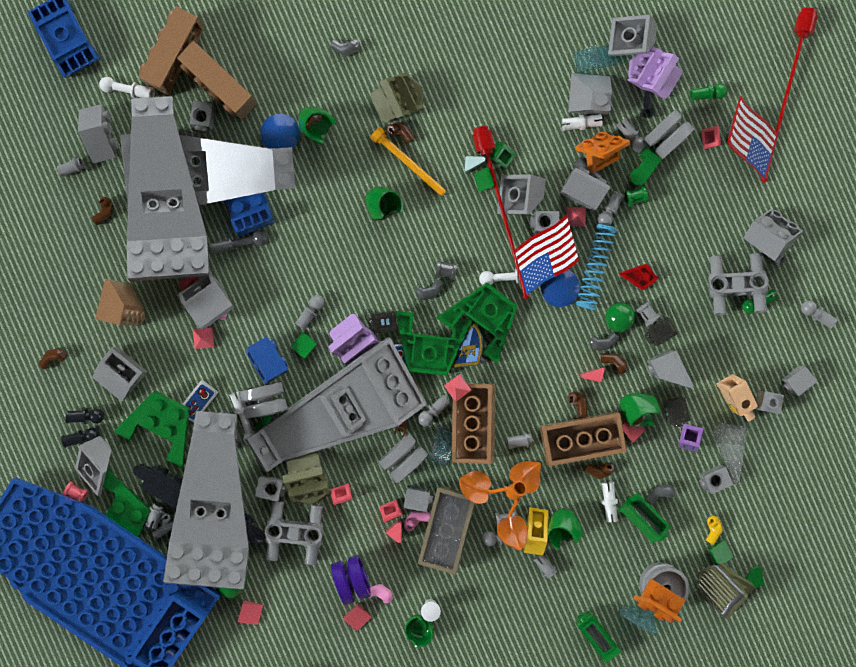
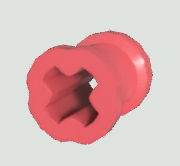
(75, 492)

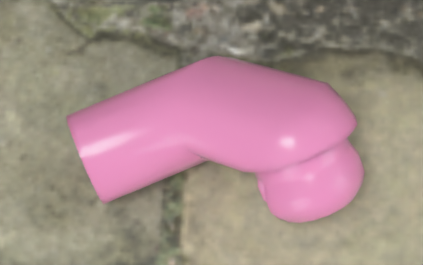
(414, 518)
(382, 592)

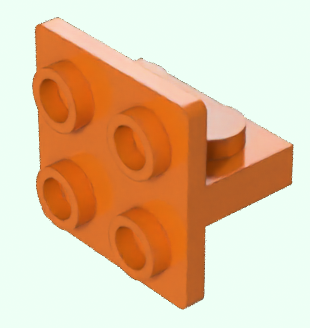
(602, 150)
(660, 601)

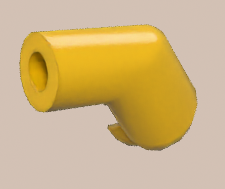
(715, 529)

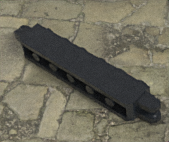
(167, 488)

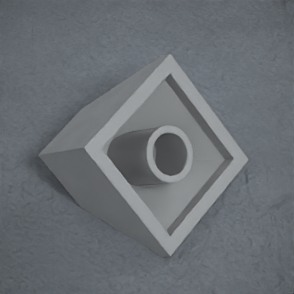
(632, 35)
(590, 94)
(521, 193)
(669, 368)
(93, 463)

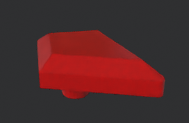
(640, 276)

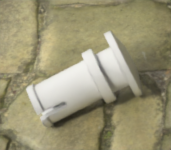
(430, 610)

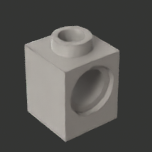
(199, 108)
(553, 217)
(798, 381)
(769, 401)
(723, 479)
(262, 491)
(417, 499)

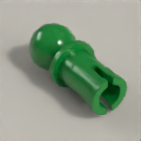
(718, 91)
(748, 304)

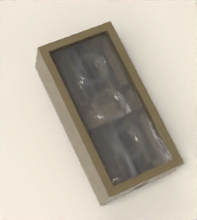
(446, 530)

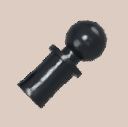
(95, 416)
(80, 437)

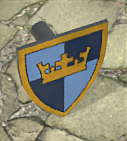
(470, 349)

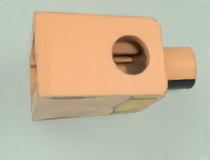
(738, 396)

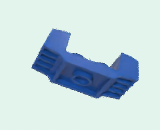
(63, 36)
(249, 213)

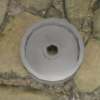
(669, 134)
(263, 399)
(405, 461)
(666, 576)

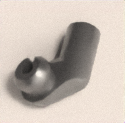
(347, 48)

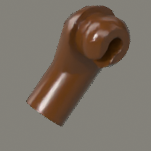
(397, 128)
(105, 211)
(50, 355)
(616, 360)
(580, 402)
(600, 472)

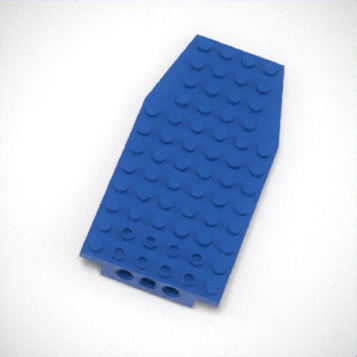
(96, 578)

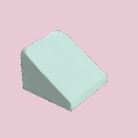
(473, 162)

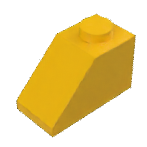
(536, 531)

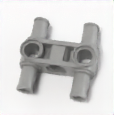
(738, 284)
(294, 532)

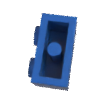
(267, 360)

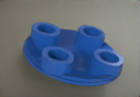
(280, 131)
(561, 289)

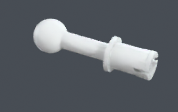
(108, 85)
(490, 278)
(239, 406)

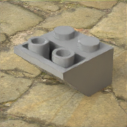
(585, 188)
(772, 234)
(205, 301)
(118, 373)

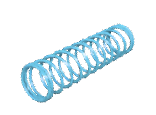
(605, 229)

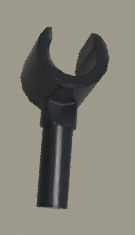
(646, 106)

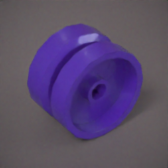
(351, 579)

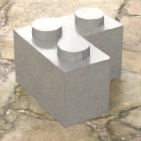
(95, 133)

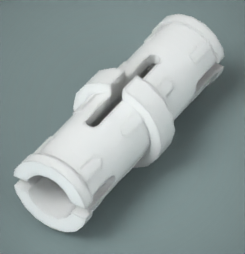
(582, 122)
(610, 501)

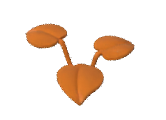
(525, 480)

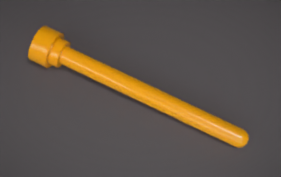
(380, 137)

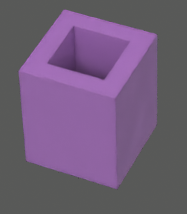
(690, 438)

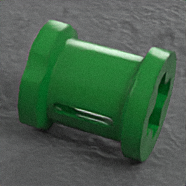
(636, 196)

